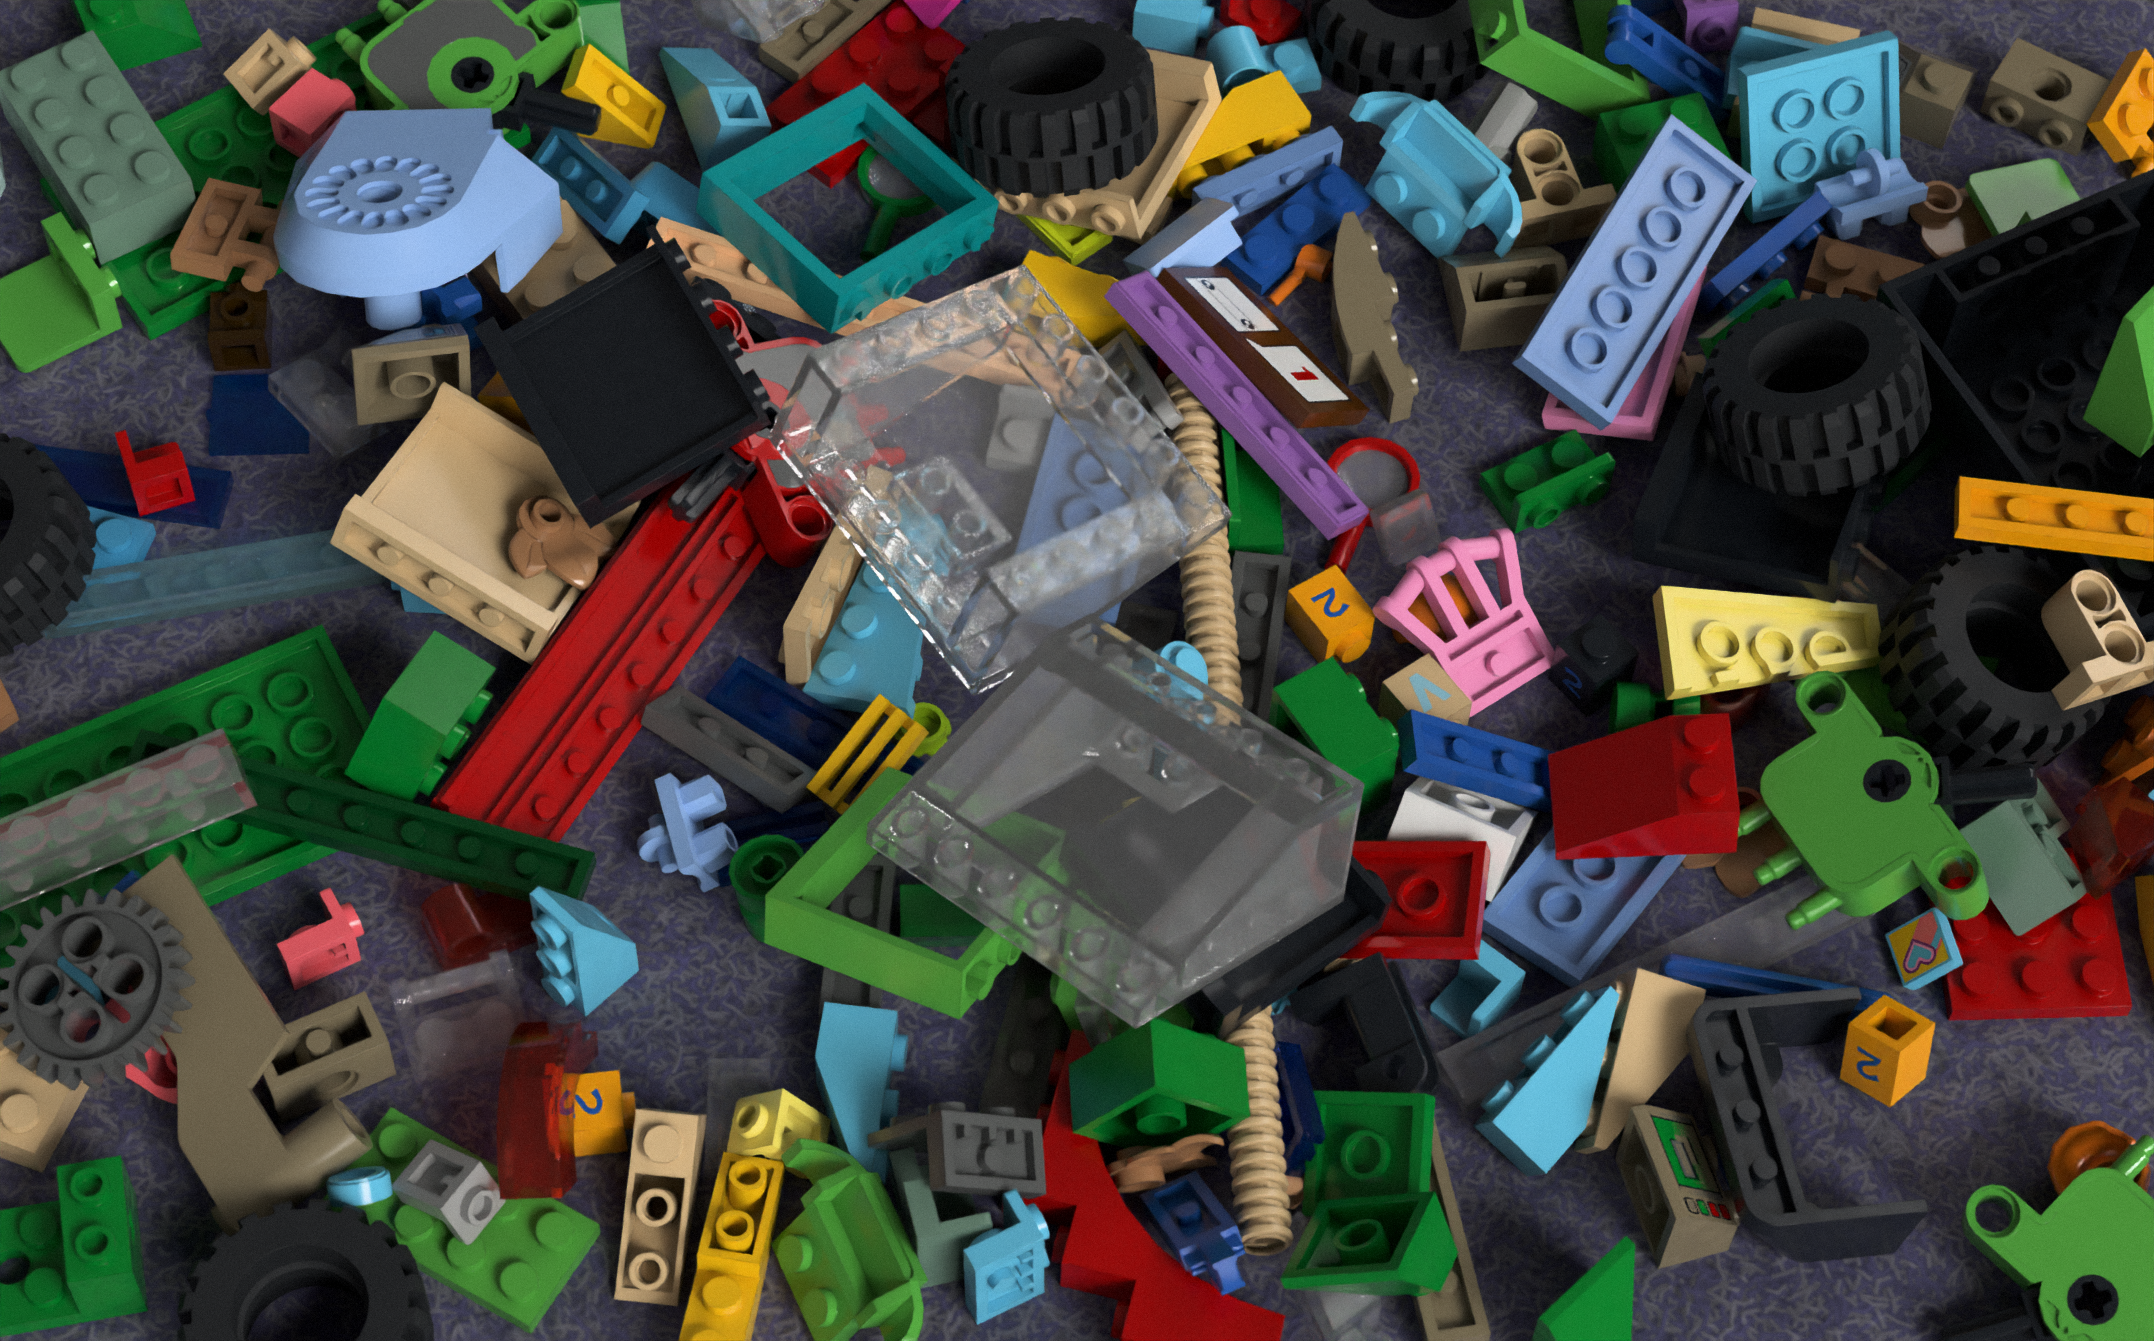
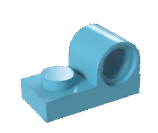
(1240, 60)

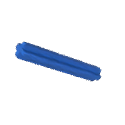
(1733, 981)

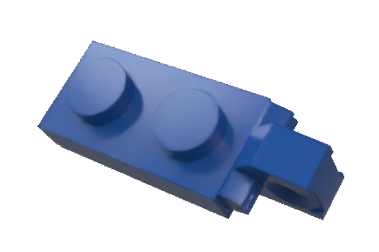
(1197, 1230)

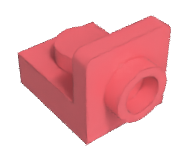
(322, 948)

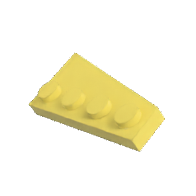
(1749, 639)

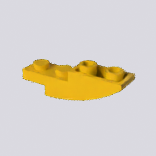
(734, 1250)

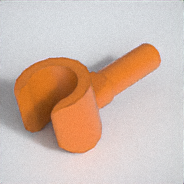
(1311, 263)

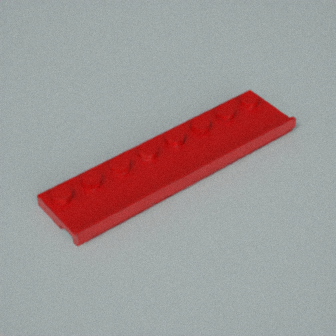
(604, 666)

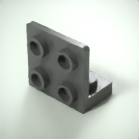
(970, 1150)

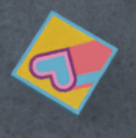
(1924, 949)

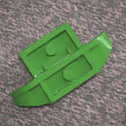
(849, 1251)

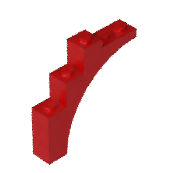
(1111, 1253)

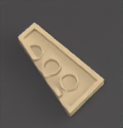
(818, 607)

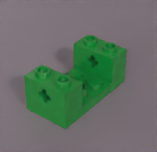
(78, 1249)

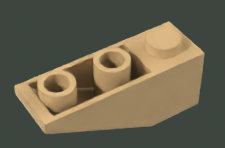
(1641, 1050)
(659, 1204)

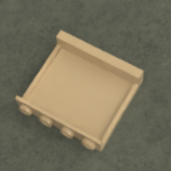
(1185, 104)
(446, 520)

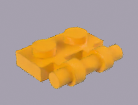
(2128, 113)

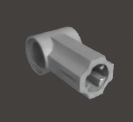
(1503, 118)

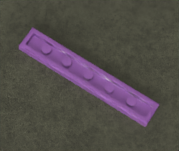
(1237, 404)

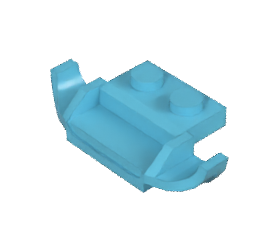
(1437, 174)

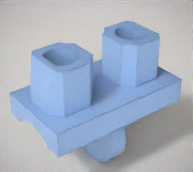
(1871, 190)
(679, 835)

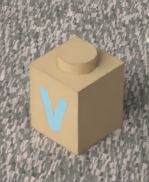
(1425, 689)

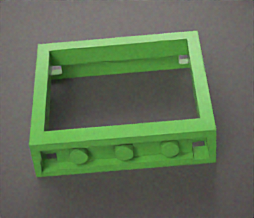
(1577, 81)
(802, 926)

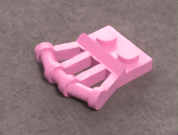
(1498, 649)

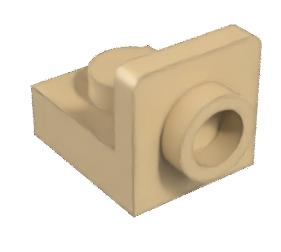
(269, 69)

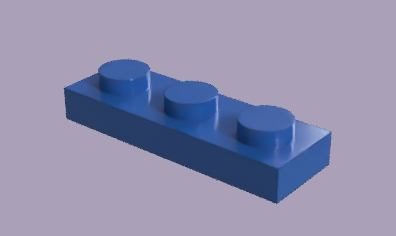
(1305, 218)
(1764, 255)
(1475, 760)

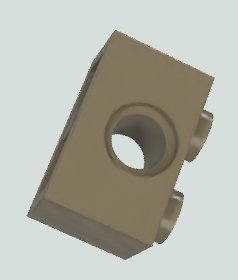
(2044, 96)
(328, 1058)

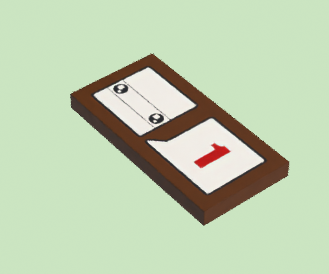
(1263, 348)

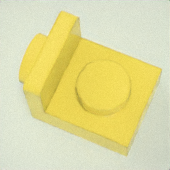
(772, 1123)

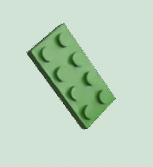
(514, 1261)

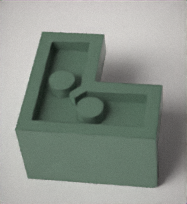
(2024, 861)
(934, 1221)

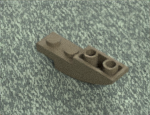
(1361, 321)

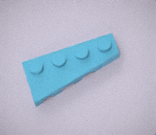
(868, 651)

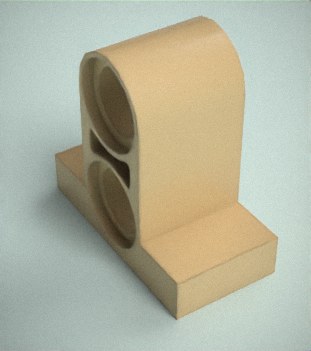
(1551, 193)
(2095, 641)

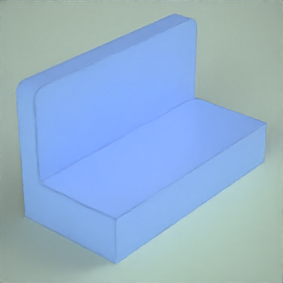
(1191, 241)

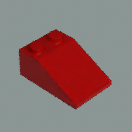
(1647, 791)

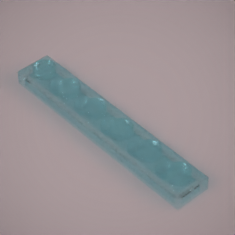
(212, 582)

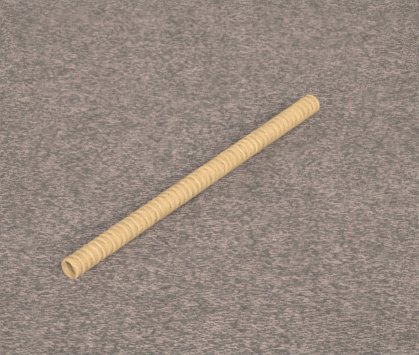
(1210, 628)

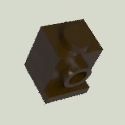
(237, 320)

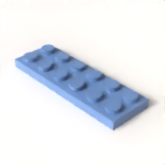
(1635, 273)

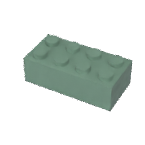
(96, 146)

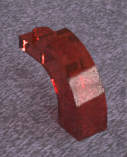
(538, 1108)

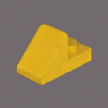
(628, 109)

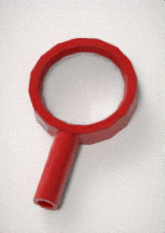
(1376, 474)

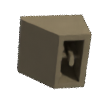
(1500, 298)

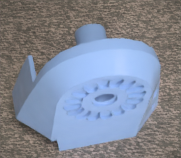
(411, 204)

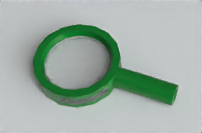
(890, 195)

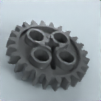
(54, 1033)

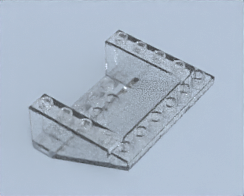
(991, 470)
(1125, 822)

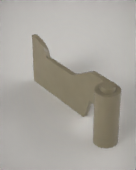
(220, 1058)

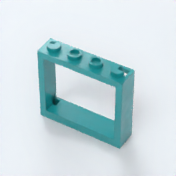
(859, 114)

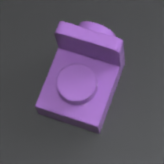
(1708, 23)

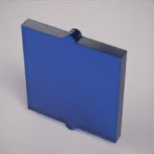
(251, 420)

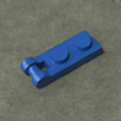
(1663, 58)

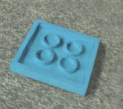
(1813, 116)

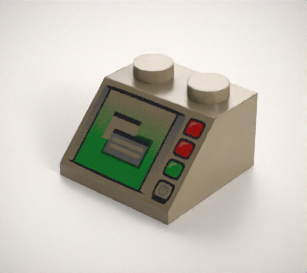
(1675, 1186)

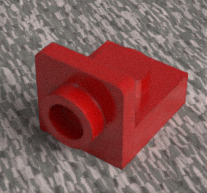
(1267, 18)

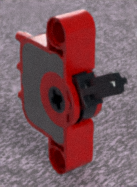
(780, 504)

